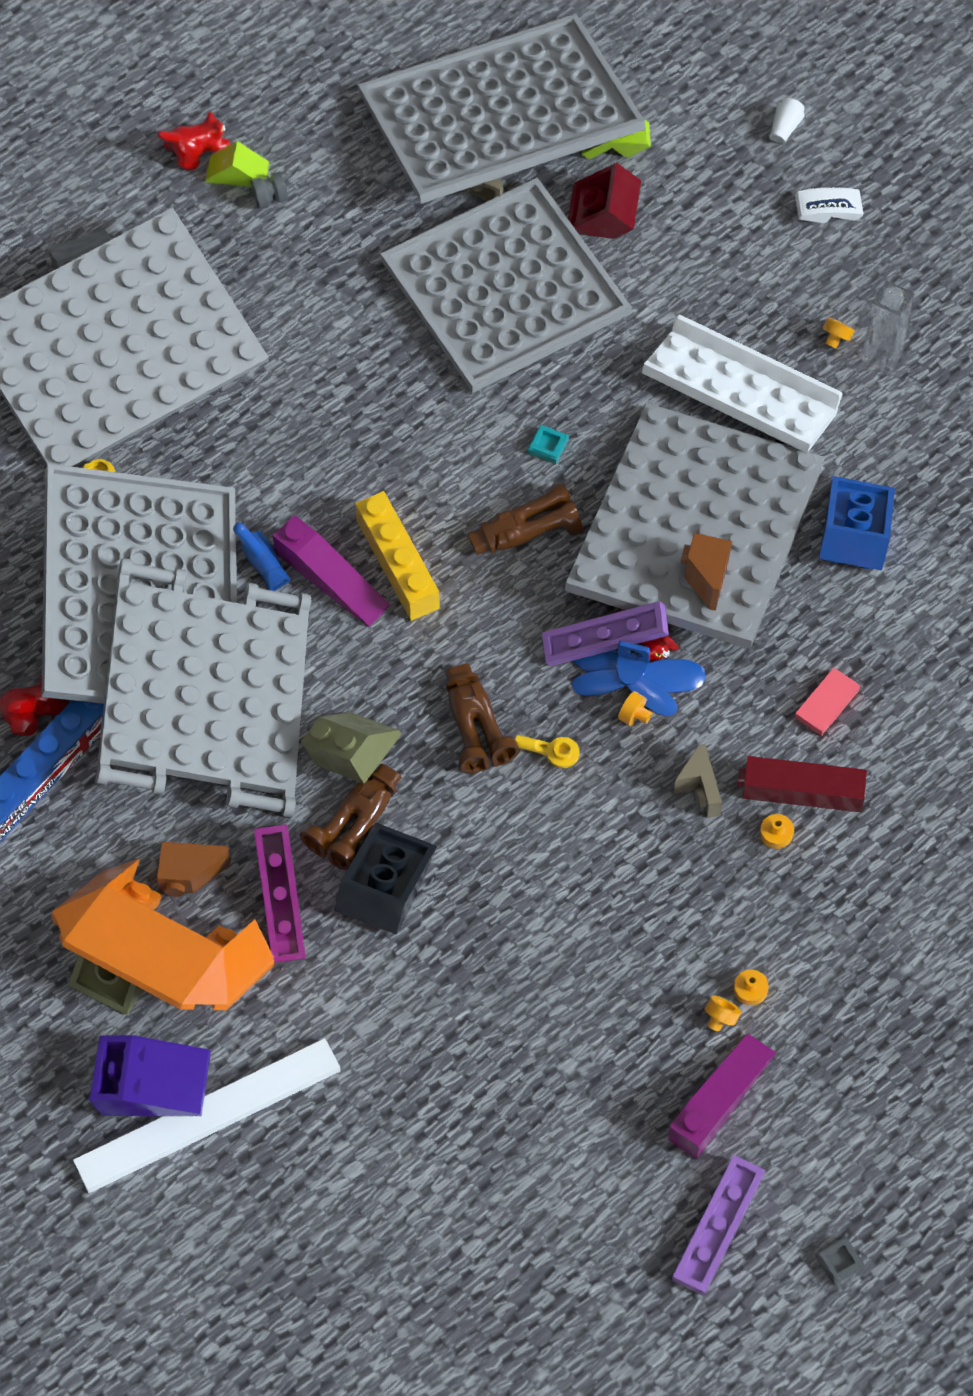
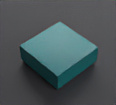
(548, 444)

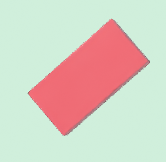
(827, 701)

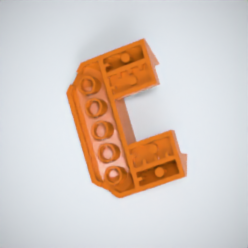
(118, 930)

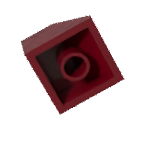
(605, 202)

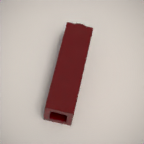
(803, 784)

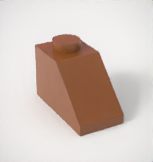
(706, 566)
(189, 866)

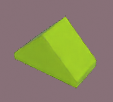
(236, 166)

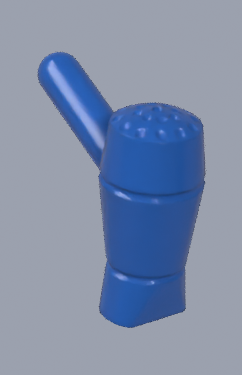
(262, 557)

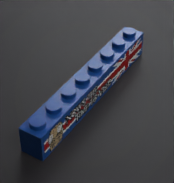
(47, 761)

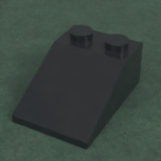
(384, 878)

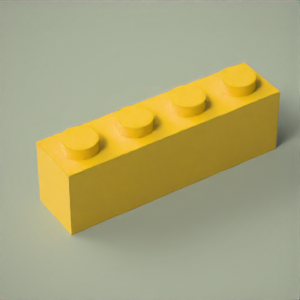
(397, 556)

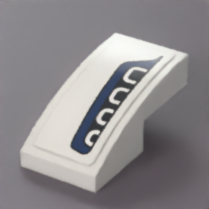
(823, 203)

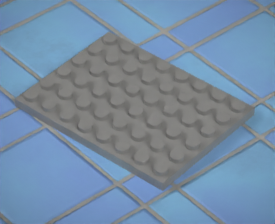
(500, 108)
(119, 341)
(702, 480)
(110, 516)

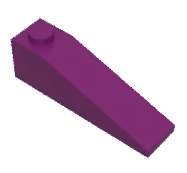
(328, 570)
(280, 893)
(719, 1096)

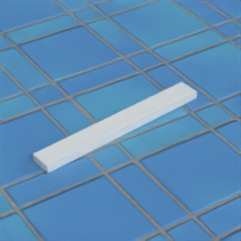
(219, 1111)

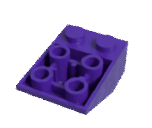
(148, 1077)

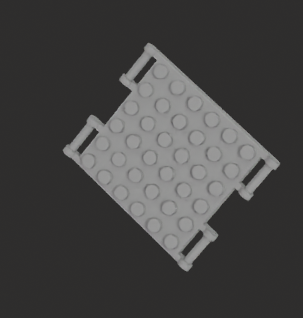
(204, 689)

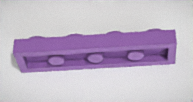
(604, 633)
(718, 1225)

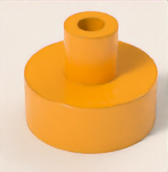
(837, 331)
(634, 709)
(777, 831)
(751, 987)
(721, 1012)

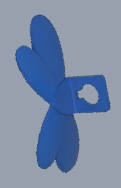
(652, 680)

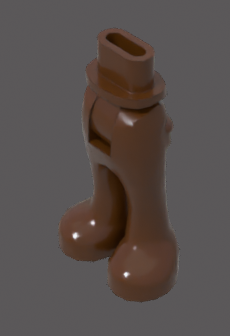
(511, 526)
(471, 703)
(365, 802)

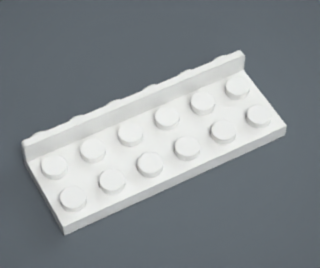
(744, 384)

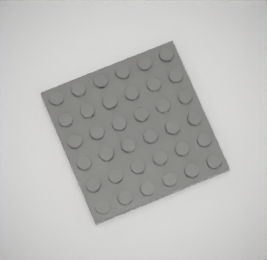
(505, 284)

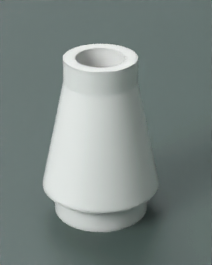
(786, 119)

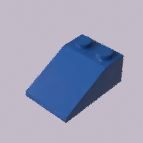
(857, 523)

